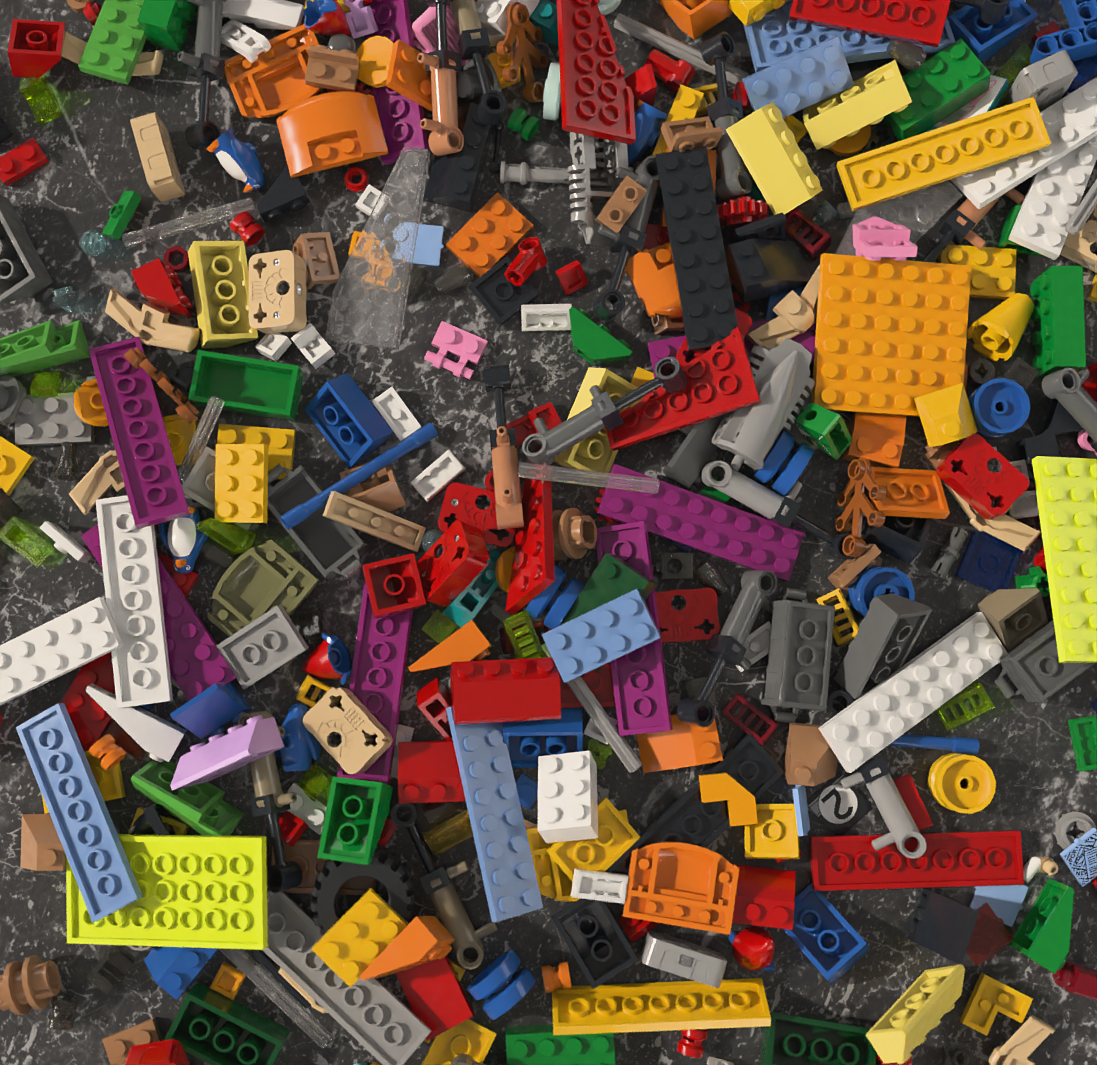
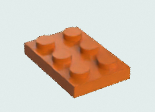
(409, 76)
(489, 235)
(910, 493)

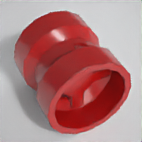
(246, 227)
(692, 1042)

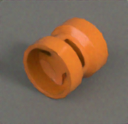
(107, 752)
(556, 977)

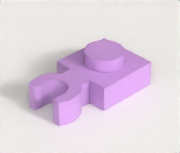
(360, 18)

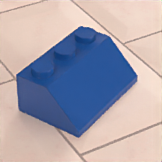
(348, 420)
(543, 737)
(178, 967)

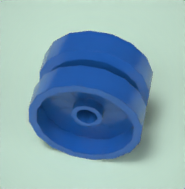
(999, 408)
(785, 464)
(875, 582)
(555, 599)
(501, 984)

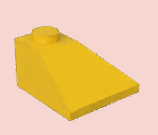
(946, 415)

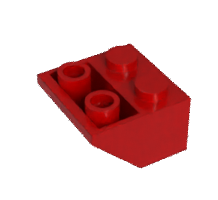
(163, 288)

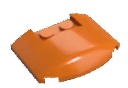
(275, 78)
(331, 132)
(655, 281)
(681, 886)

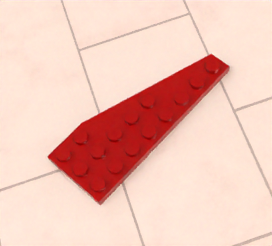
(591, 80)

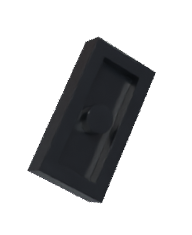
(151, 823)

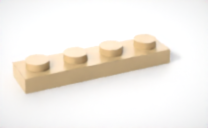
(374, 521)

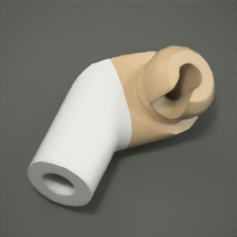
(1039, 864)

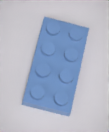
(801, 78)
(601, 635)

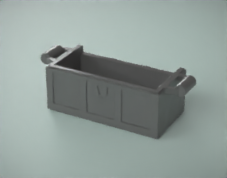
(327, 543)
(798, 655)
(1036, 668)

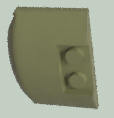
(257, 584)

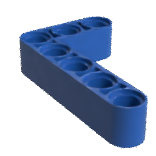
(1078, 40)

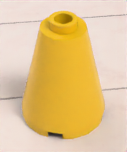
(1001, 329)

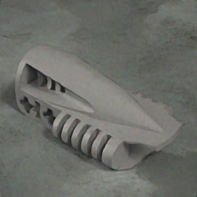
(593, 181)
(782, 385)

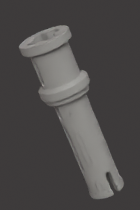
(524, 173)

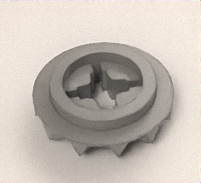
(1066, 824)

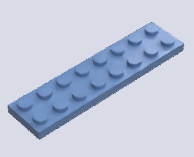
(79, 812)
(496, 819)

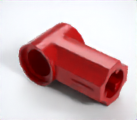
(671, 71)
(528, 260)

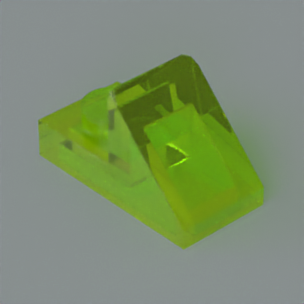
(40, 99)
(26, 541)
(316, 784)

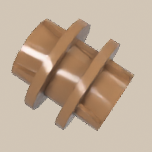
(572, 534)
(28, 985)

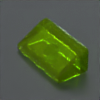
(1014, 65)

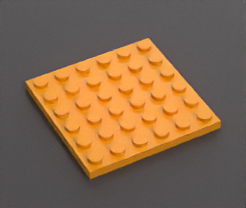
(888, 332)

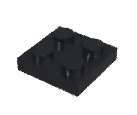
(499, 295)

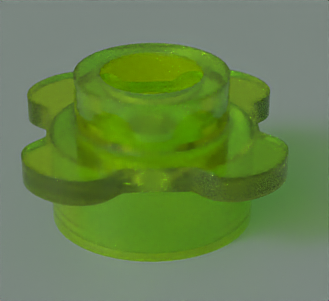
(604, 751)

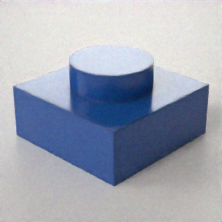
(527, 790)

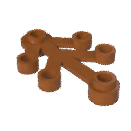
(518, 20)
(185, 408)
(860, 477)

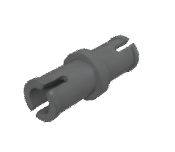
(949, 552)

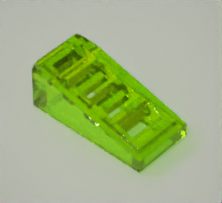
(227, 535)
(532, 651)
(967, 693)

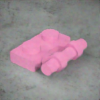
(458, 343)

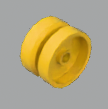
(976, 787)

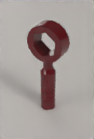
(167, 259)

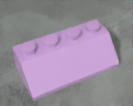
(227, 752)

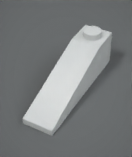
(147, 729)

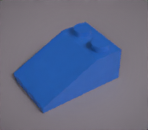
(987, 38)
(212, 710)
(825, 935)

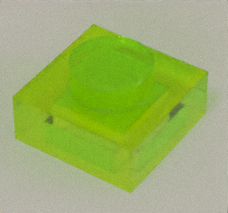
(46, 384)
(439, 626)

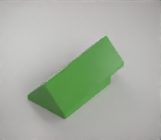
(42, 348)
(195, 805)

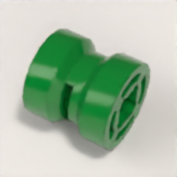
(523, 123)

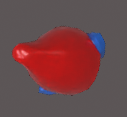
(325, 17)
(324, 662)
(753, 948)

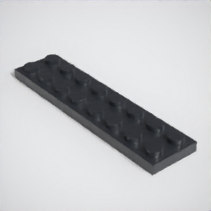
(696, 247)
(699, 822)

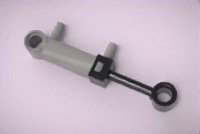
(777, 508)
(885, 795)

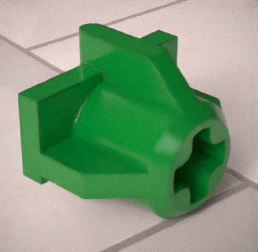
(1035, 579)

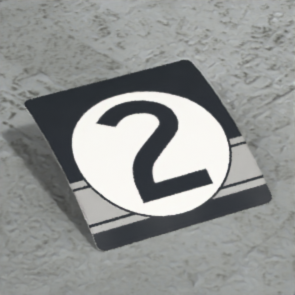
(838, 806)

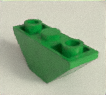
(594, 341)

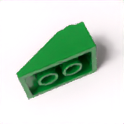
(354, 820)
(1047, 927)

